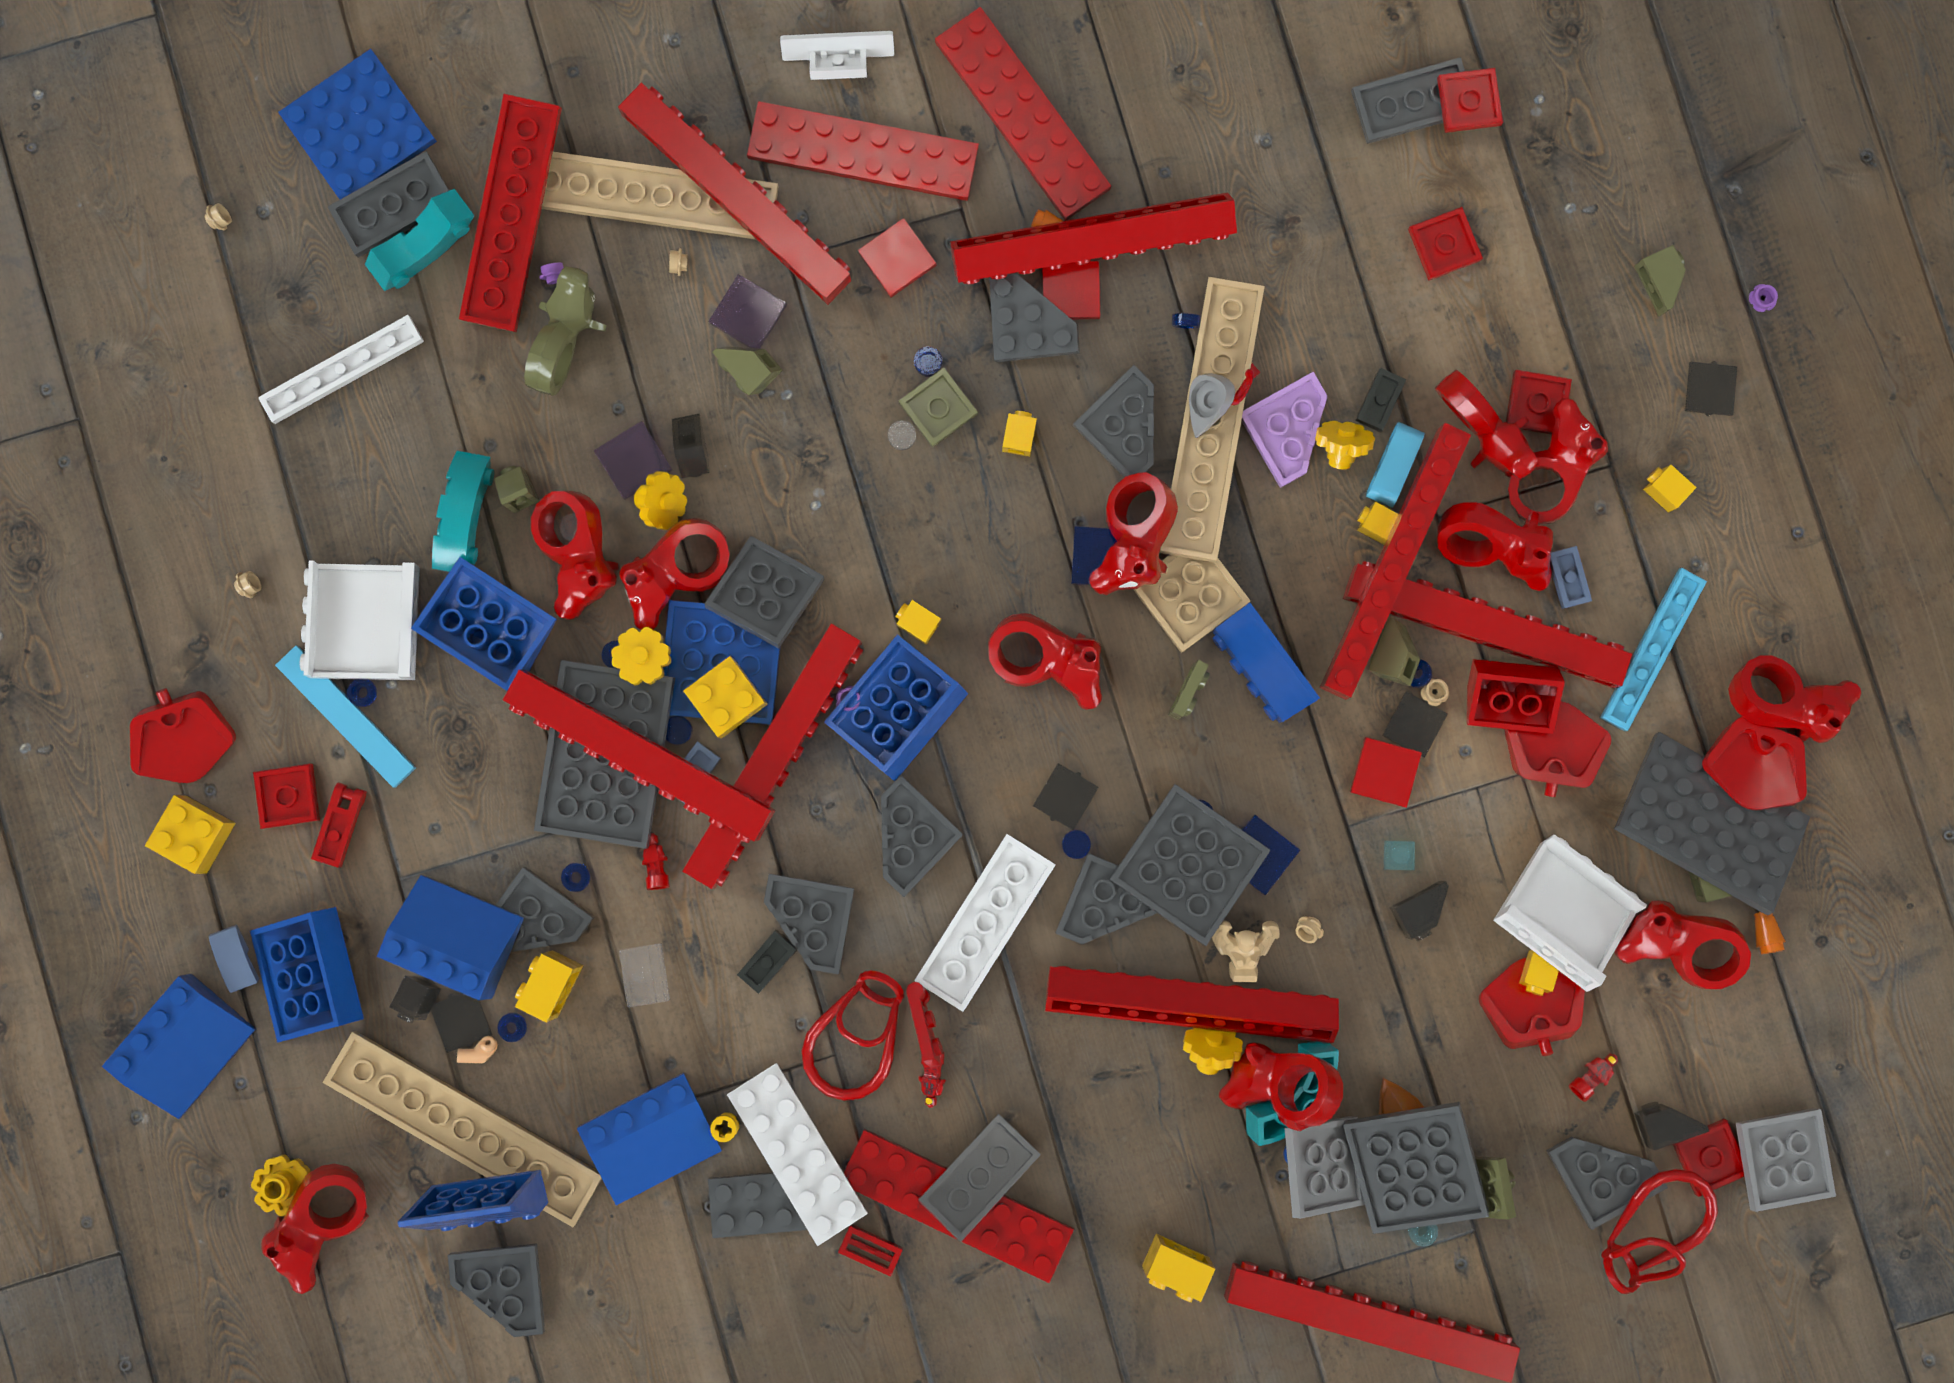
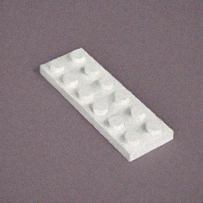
(984, 922)
(797, 1154)

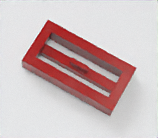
(876, 1240)

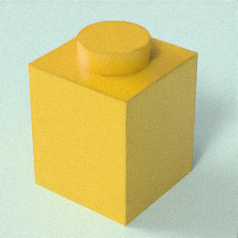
(1019, 433)
(1668, 487)
(1377, 522)
(917, 621)
(1538, 974)

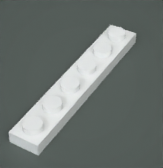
(341, 369)

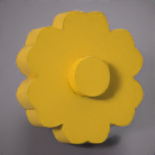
(1344, 442)
(661, 500)
(641, 656)
(1212, 1049)
(278, 1183)

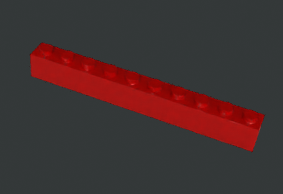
(734, 193)
(1094, 238)
(1395, 561)
(1501, 629)
(779, 747)
(638, 755)
(1192, 1004)
(1372, 1322)

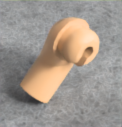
(480, 1053)

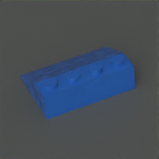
(484, 624)
(1264, 664)
(899, 707)
(451, 938)
(306, 974)
(179, 1046)
(649, 1139)
(478, 1202)

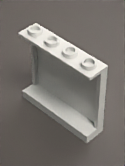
(360, 621)
(1569, 912)

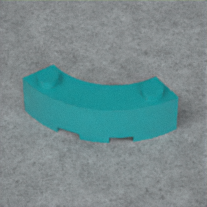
(404, 255)
(460, 509)
(1262, 1121)

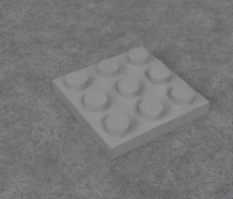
(1785, 1159)
(1321, 1170)

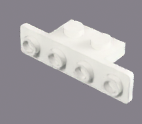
(837, 53)

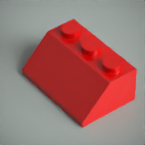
(1514, 696)

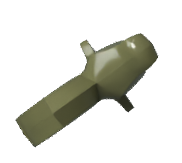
(554, 347)

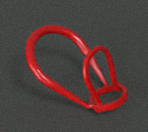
(888, 1034)
(1614, 1251)

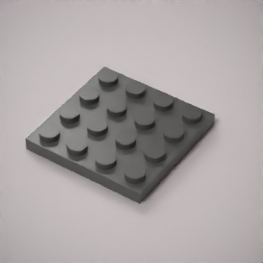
(1189, 865)
(1416, 1168)

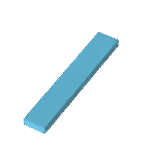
(1653, 649)
(348, 720)

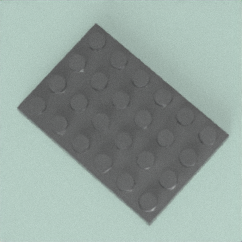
(585, 794)
(1701, 828)

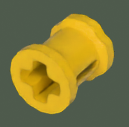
(716, 1130)

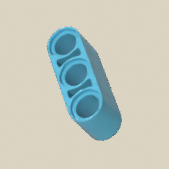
(1395, 464)

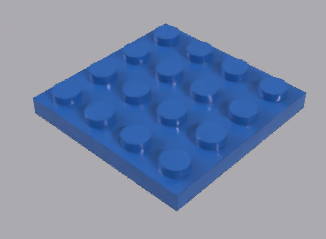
(357, 125)
(704, 640)

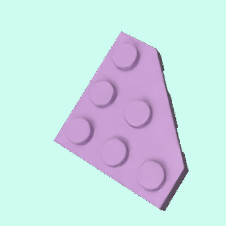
(1287, 427)

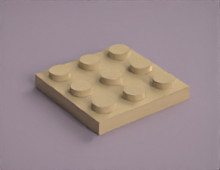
(1192, 598)

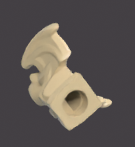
(1245, 948)

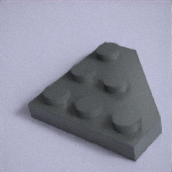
(1028, 323)
(1123, 424)
(912, 835)
(1098, 904)
(547, 913)
(812, 917)
(1600, 1178)
(502, 1285)

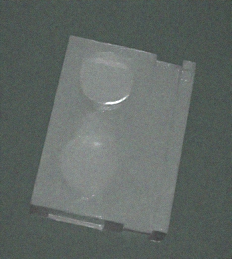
(644, 975)

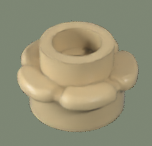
(217, 217)
(677, 262)
(247, 584)
(1442, 692)
(1309, 929)

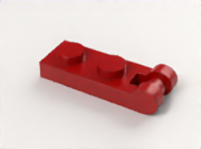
(338, 825)
(924, 1024)

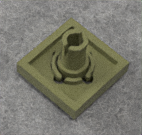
(1497, 1186)

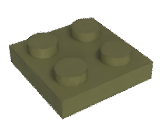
(938, 407)
(1194, 681)

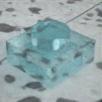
(1399, 855)

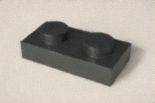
(1380, 400)
(767, 962)

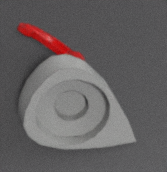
(1211, 398)

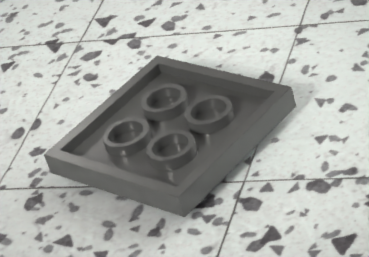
(764, 592)

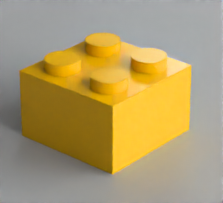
(725, 697)
(190, 834)
(548, 985)
(1178, 1268)

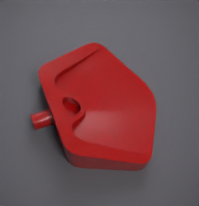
(179, 738)
(1561, 758)
(1758, 765)
(1532, 1019)

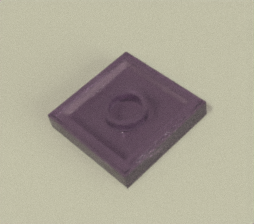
(747, 313)
(631, 459)

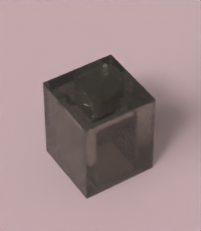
(414, 998)

